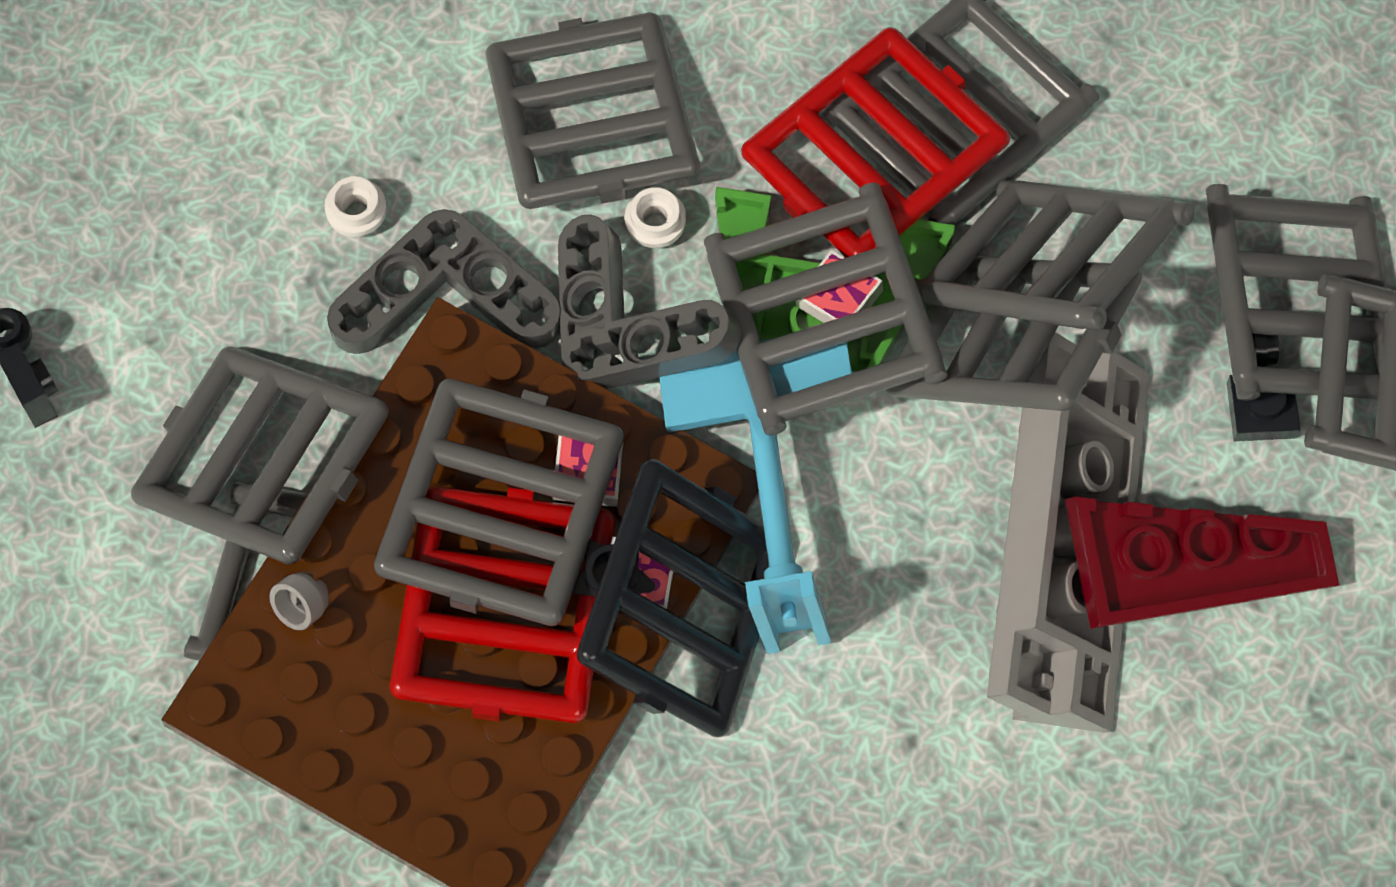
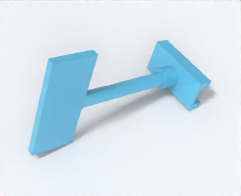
(720, 394)

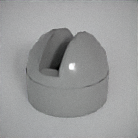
(299, 600)

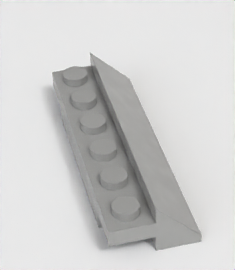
(1043, 648)

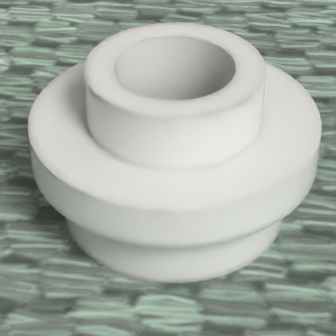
(350, 191)
(655, 201)

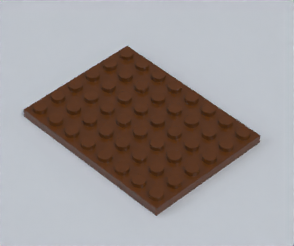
(315, 704)

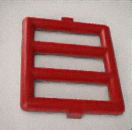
(849, 78)
(419, 623)

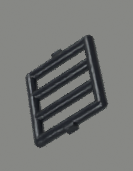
(616, 597)

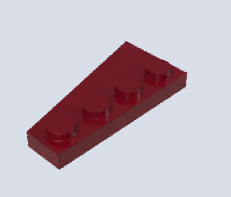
(1170, 561)

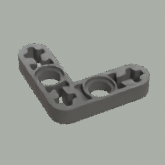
(449, 265)
(621, 335)

